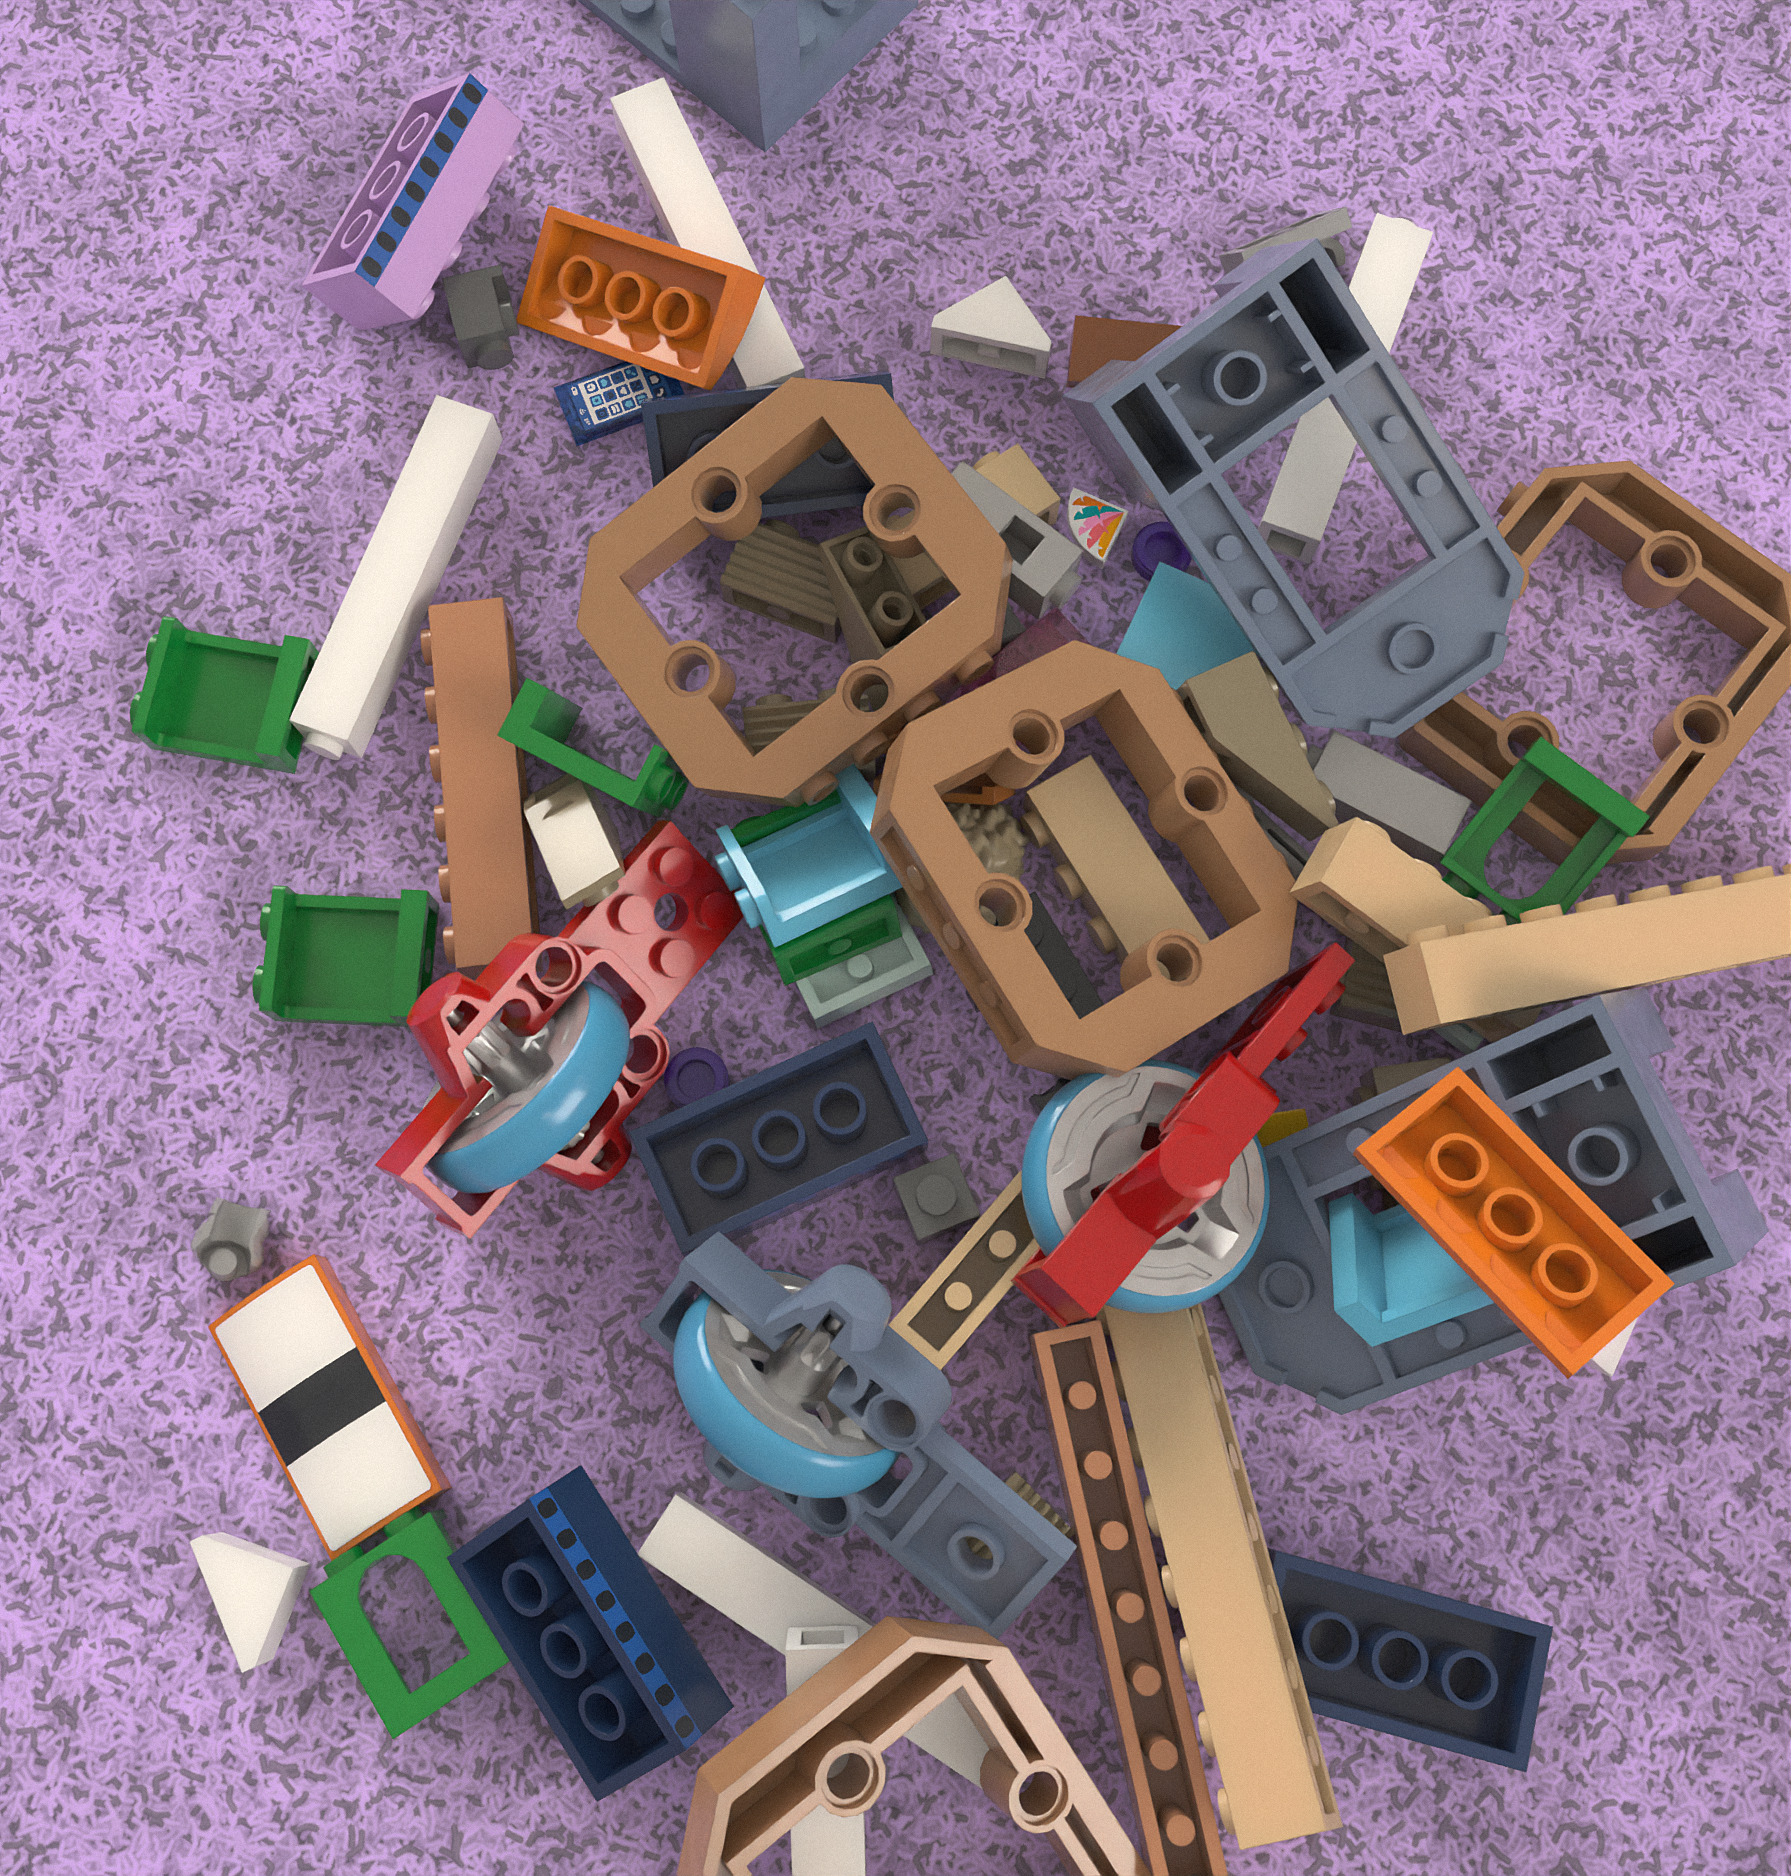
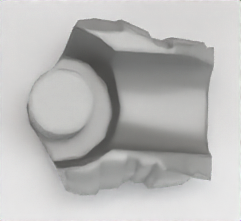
(231, 1240)

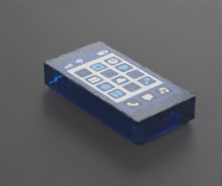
(611, 399)

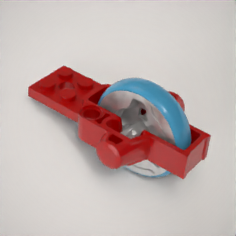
(550, 1070)
(1140, 1152)

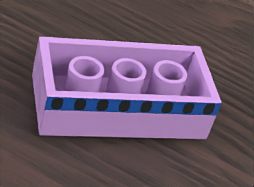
(415, 205)

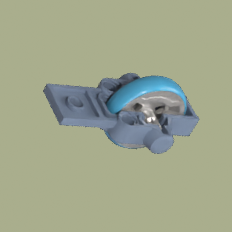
(780, 1344)

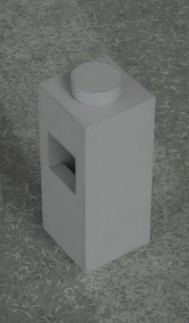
(1042, 557)
(1379, 790)

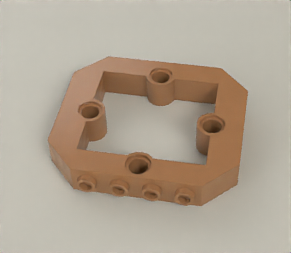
(679, 516)
(1709, 574)
(1168, 762)
(865, 1704)

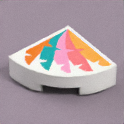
(1094, 525)

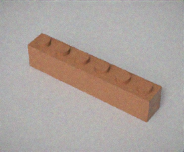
(482, 782)

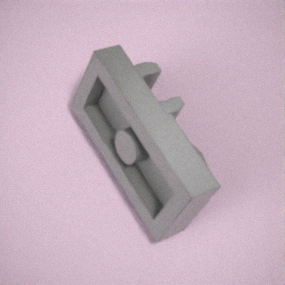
(1320, 226)

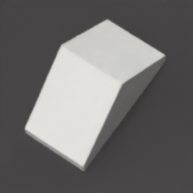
(992, 331)
(251, 1593)

